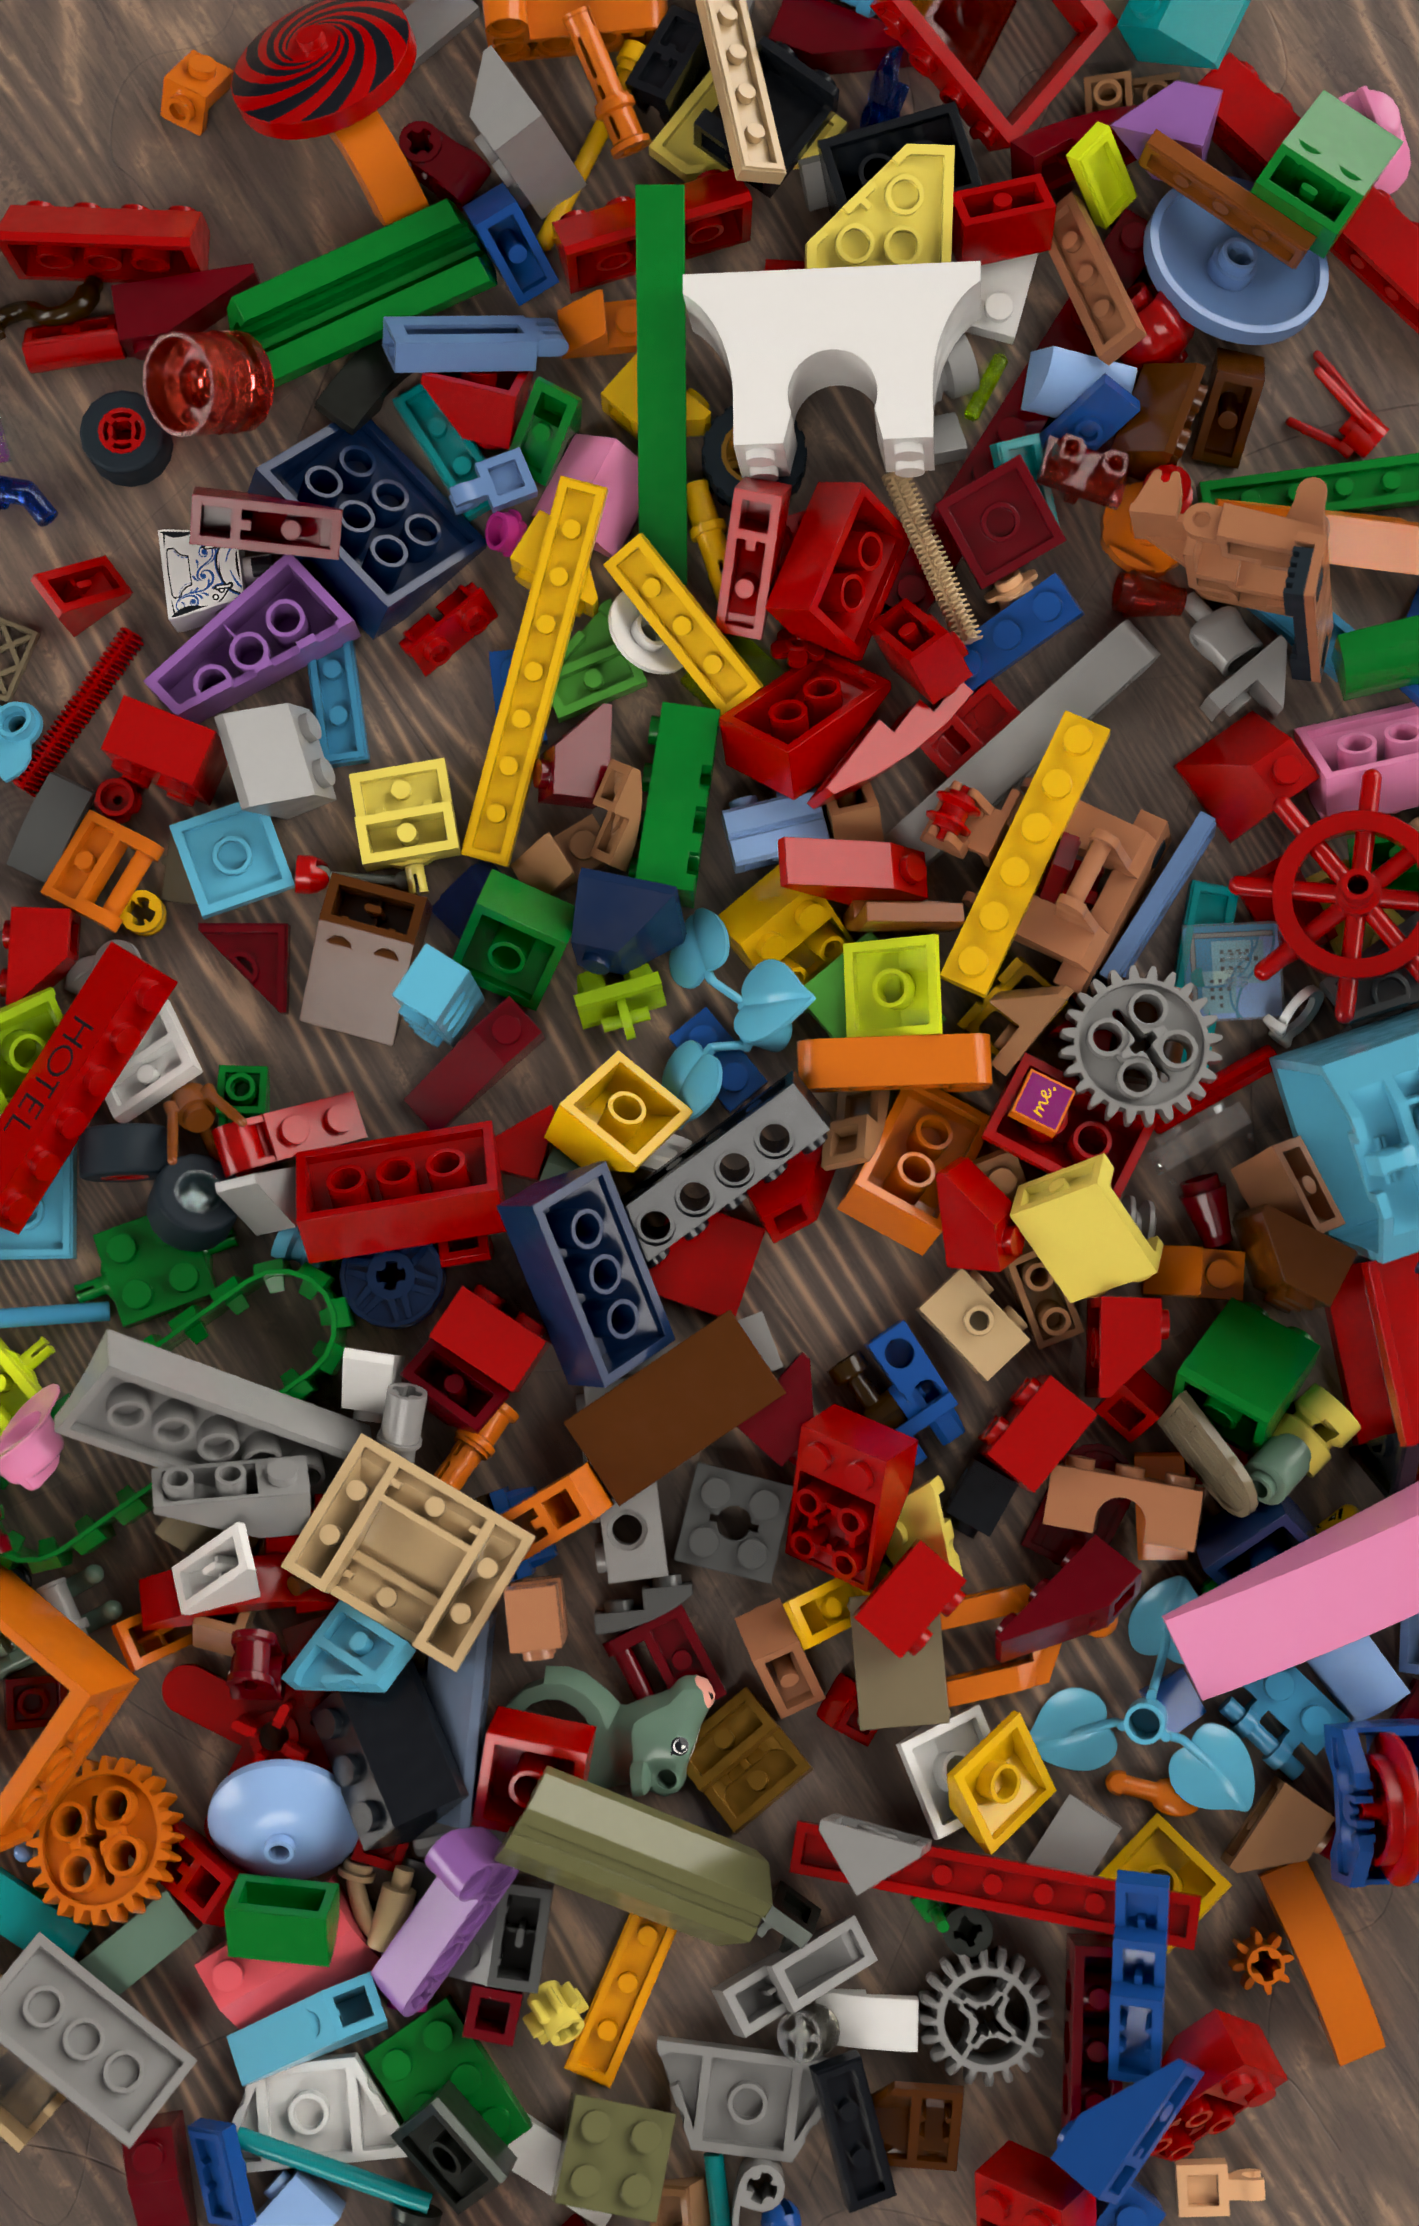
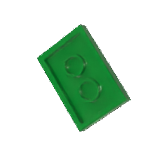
(429, 2053)

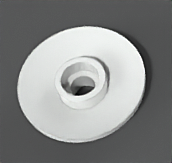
(638, 639)

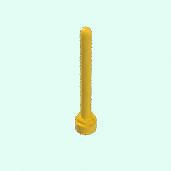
(593, 145)

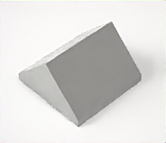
(868, 1850)

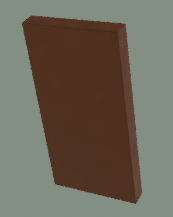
(674, 1407)

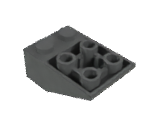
(511, 1941)

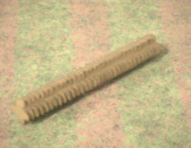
(931, 558)

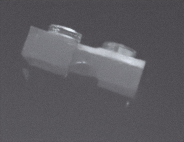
(1215, 1125)

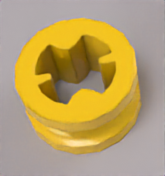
(155, 904)

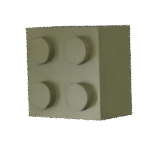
(613, 2157)

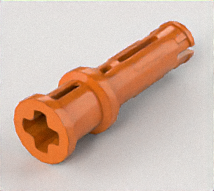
(613, 103)
(473, 1448)

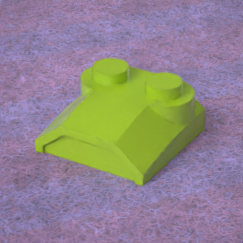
(23, 1035)

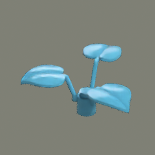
(767, 1008)
(1076, 1735)

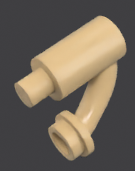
(393, 1904)

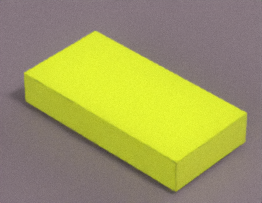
(1101, 175)

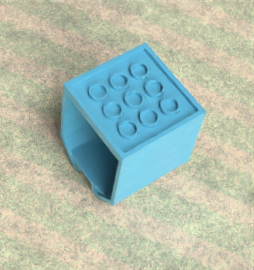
(1360, 1122)

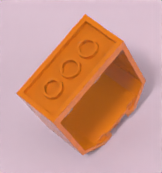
(96, 1693)

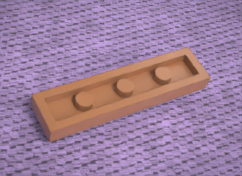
(1093, 282)

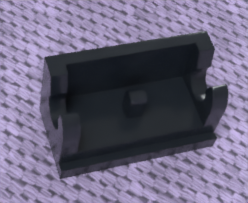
(670, 64)

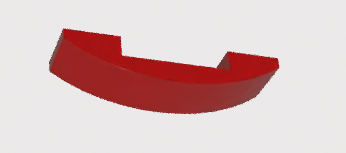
(162, 1610)

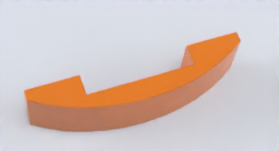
(1324, 1961)

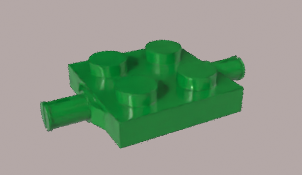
(149, 1275)

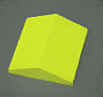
(893, 987)

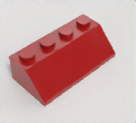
(103, 242)
(602, 243)
(399, 1192)

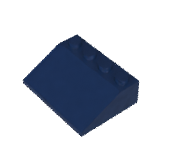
(395, 528)

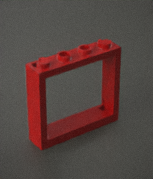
(934, 60)

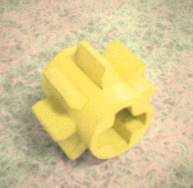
(555, 2013)

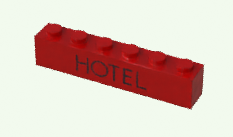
(74, 1077)

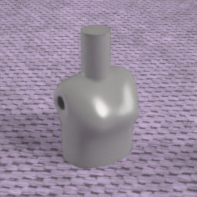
(1221, 635)

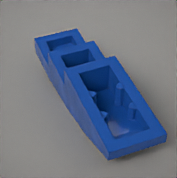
(1138, 1975)

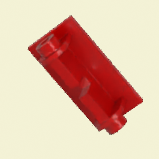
(465, 616)

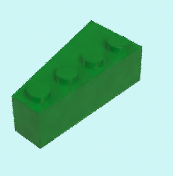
(677, 797)

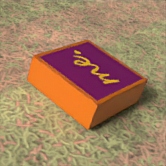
(1042, 1103)

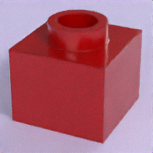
(1135, 1405)

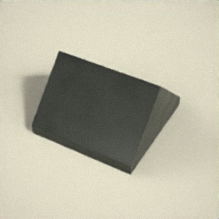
(455, 2148)

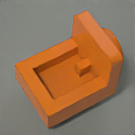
(192, 90)

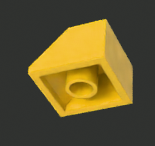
(616, 1117)

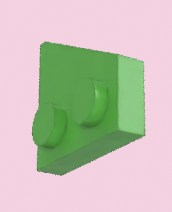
(594, 670)

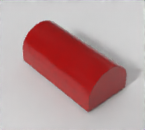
(72, 345)

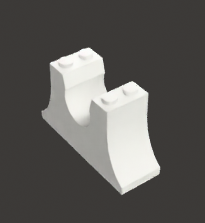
(832, 327)

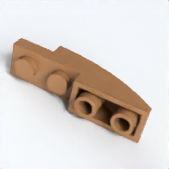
(1037, 1294)

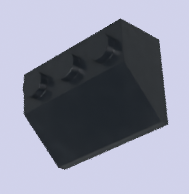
(860, 154)
(389, 1759)

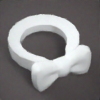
(1281, 1030)

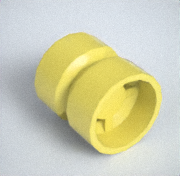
(1334, 1425)

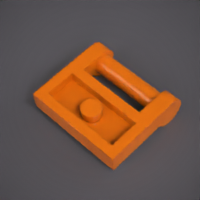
(90, 863)

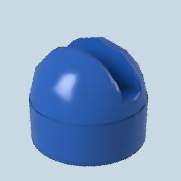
(782, 2215)

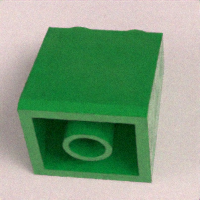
(1246, 1373)

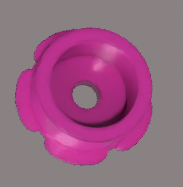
(505, 531)

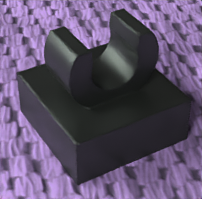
(790, 1916)

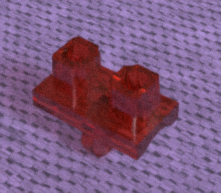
(1083, 472)

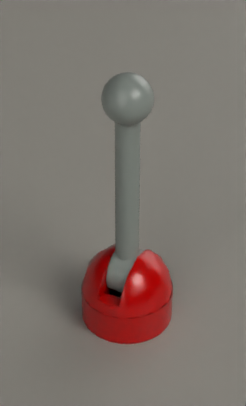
(314, 875)

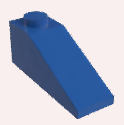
(1119, 2134)

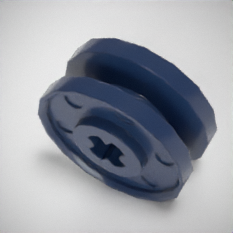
(413, 1297)

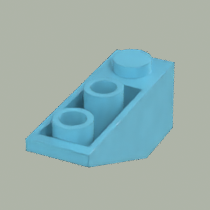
(308, 2029)

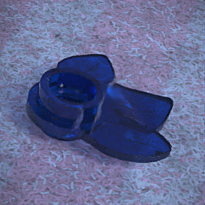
(885, 91)

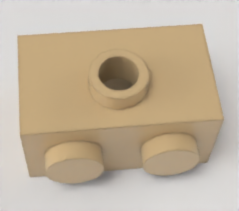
(974, 1323)

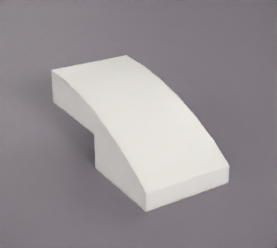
(874, 2019)

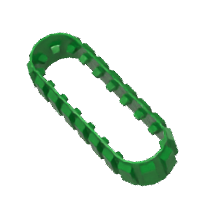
(192, 1325)

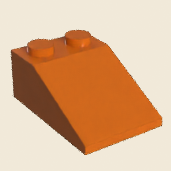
(899, 1184)

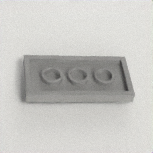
(88, 2041)

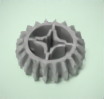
(1019, 2040)

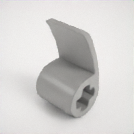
(753, 2198)

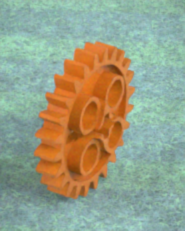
(106, 1842)

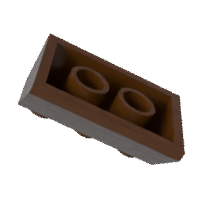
(1290, 1259)

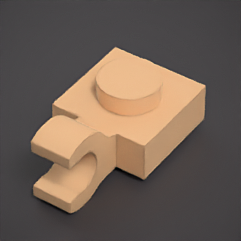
(1207, 2187)

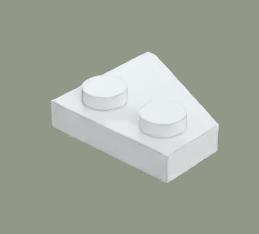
(156, 1068)

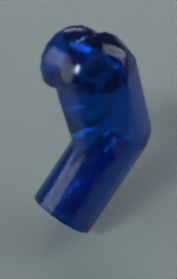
(27, 494)

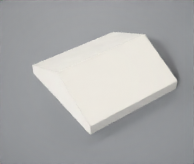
(932, 1754)

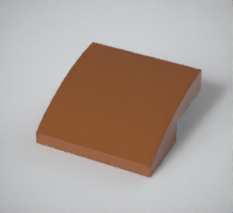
(903, 916)

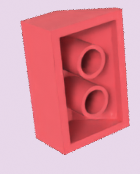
(258, 1988)

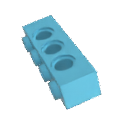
(438, 997)

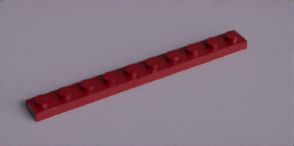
(1010, 422)

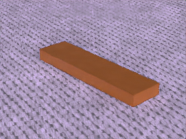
(1225, 199)

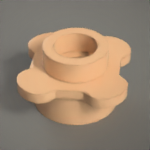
(1011, 588)

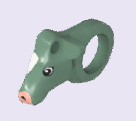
(633, 1742)

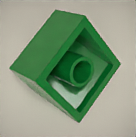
(515, 939)

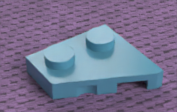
(349, 1655)

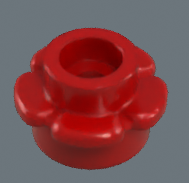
(108, 791)

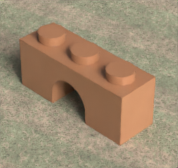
(1169, 1505)
(536, 1616)

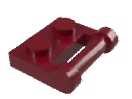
(673, 1648)

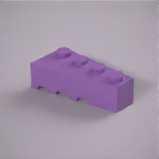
(253, 643)

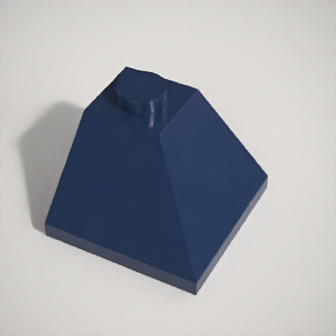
(623, 922)

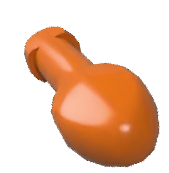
(1159, 1793)

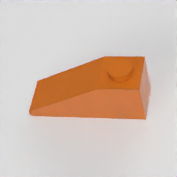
(560, 1507)

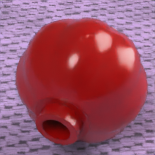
(1165, 329)

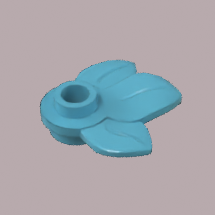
(17, 745)

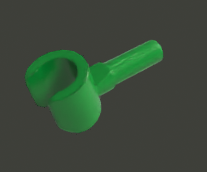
(932, 1911)

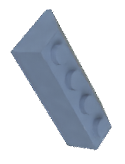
(461, 1709)

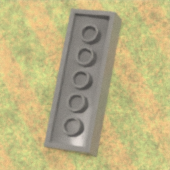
(189, 1413)

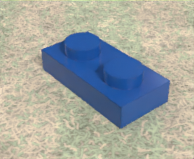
(739, 1075)

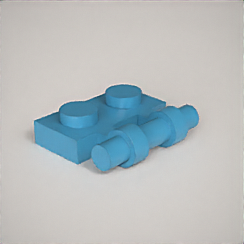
(1296, 1706)

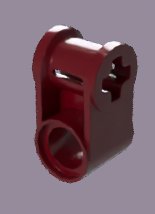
(448, 168)
(256, 1666)

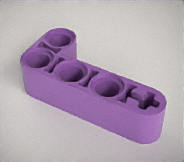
(445, 1917)

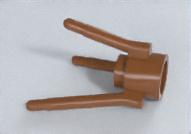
(195, 1111)

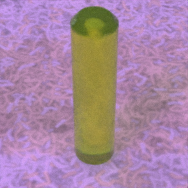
(986, 387)

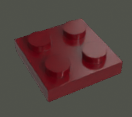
(1000, 522)

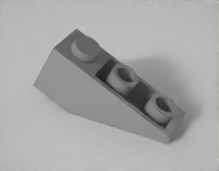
(262, 1493)

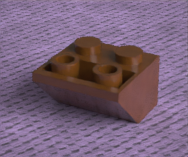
(1168, 404)

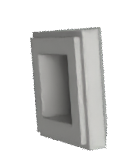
(948, 439)

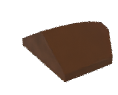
(920, 2124)

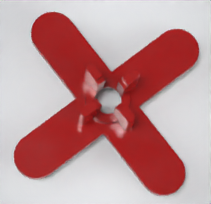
(207, 1701)

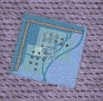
(1221, 967)

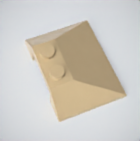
(409, 1551)

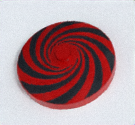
(323, 67)

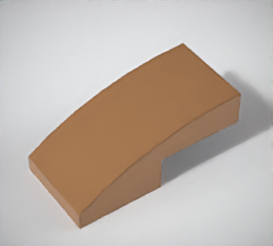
(622, 797)
(856, 1129)

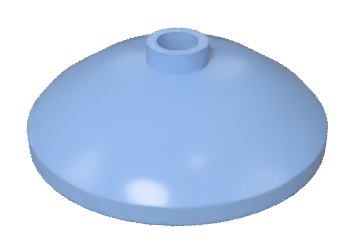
(281, 1819)

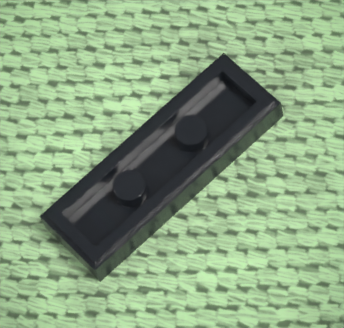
(852, 2130)

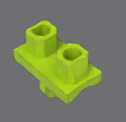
(619, 1003)

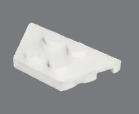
(321, 2107)

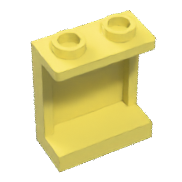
(1084, 1230)

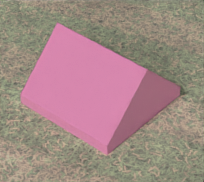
(606, 464)

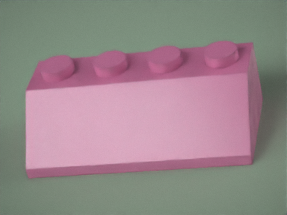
(1351, 745)

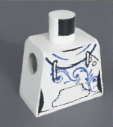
(203, 578)

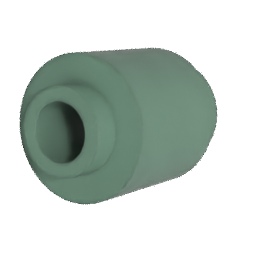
(1278, 1467)

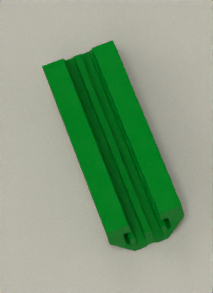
(343, 295)

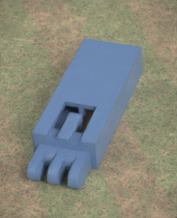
(470, 343)

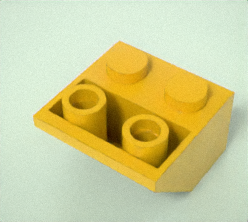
(784, 927)

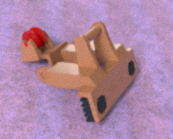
(1248, 556)
(1068, 929)

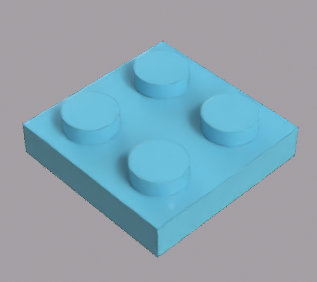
(231, 858)

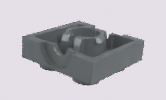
(747, 1556)

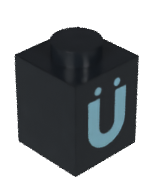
(978, 1499)

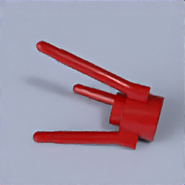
(1361, 430)

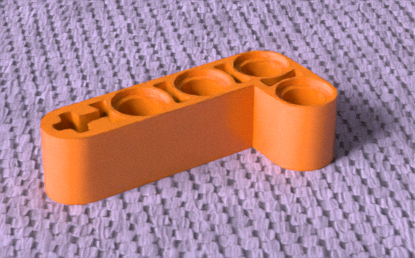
(536, 30)
(896, 1063)

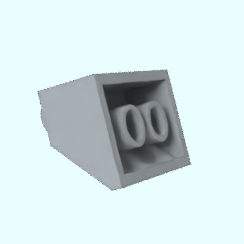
(520, 140)

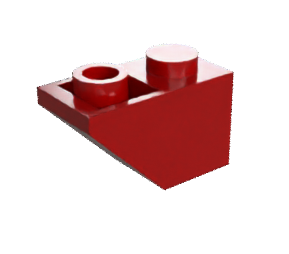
(41, 949)
(793, 1197)

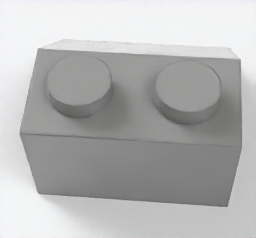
(276, 760)

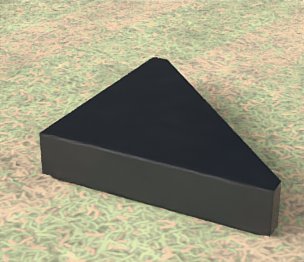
(1387, 1463)

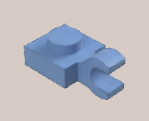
(500, 481)

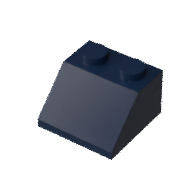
(1237, 1544)

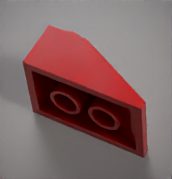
(801, 723)

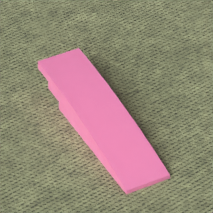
(1305, 1599)

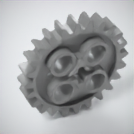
(1176, 1021)

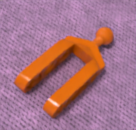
(1008, 1676)

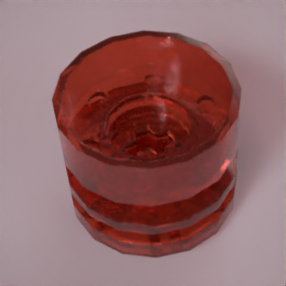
(207, 382)

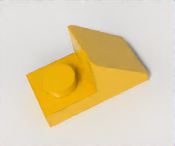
(821, 1611)

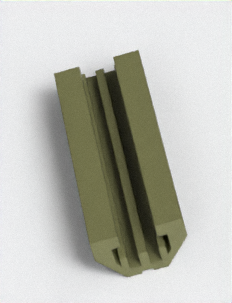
(639, 1860)

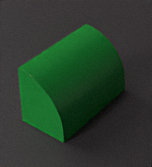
(1377, 658)
(282, 1919)

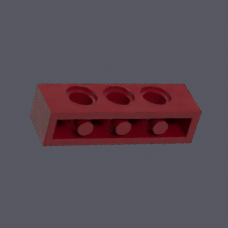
(1086, 2024)

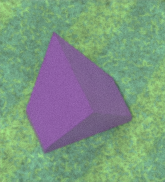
(1180, 111)

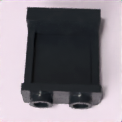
(800, 104)

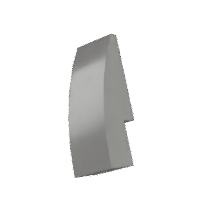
(793, 1978)

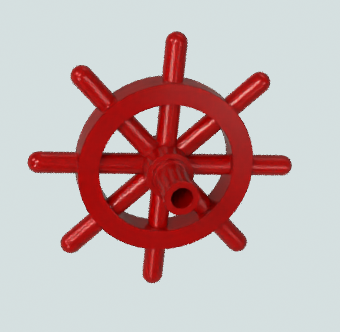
(1354, 896)

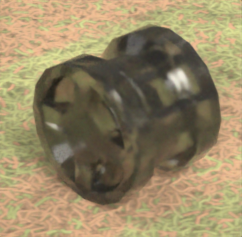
(797, 2040)

